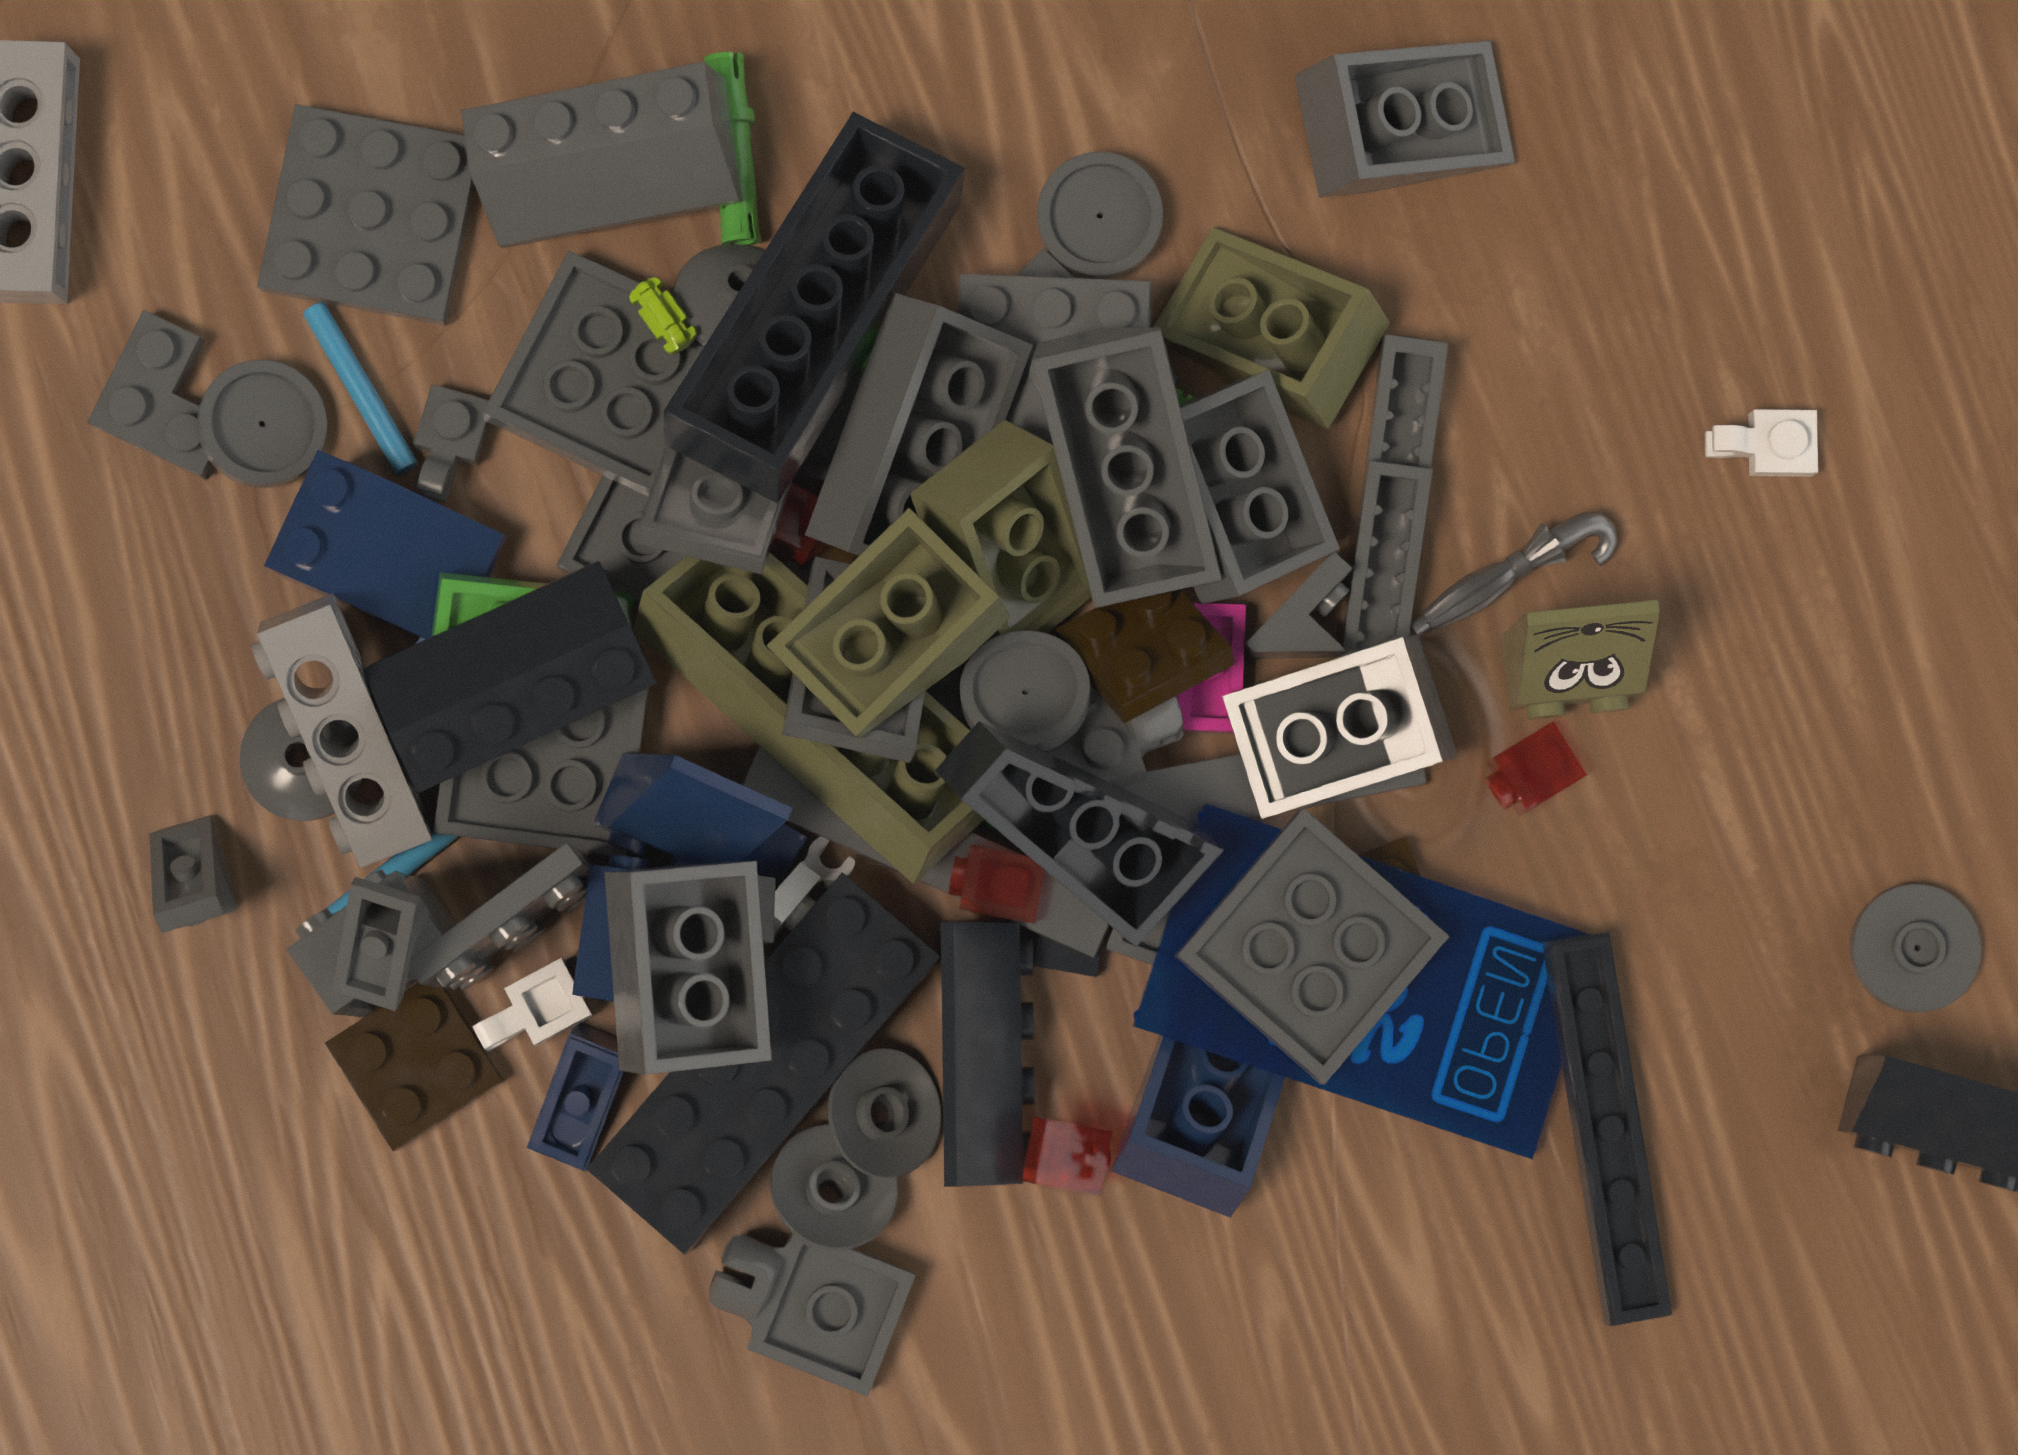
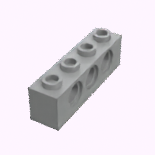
(50, 74)
(322, 635)

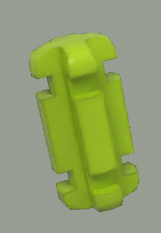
(663, 315)

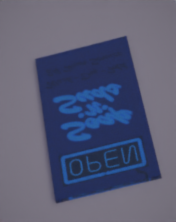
(1458, 1048)

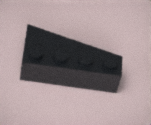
(1089, 834)

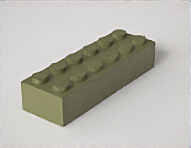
(716, 634)

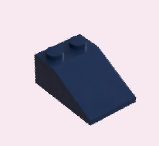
(377, 544)
(684, 811)
(1198, 1126)

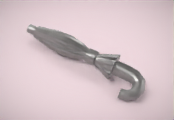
(1544, 548)

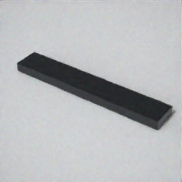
(1607, 1129)

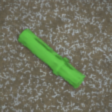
(738, 220)

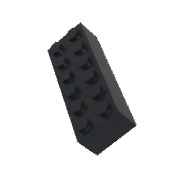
(813, 307)
(718, 1126)

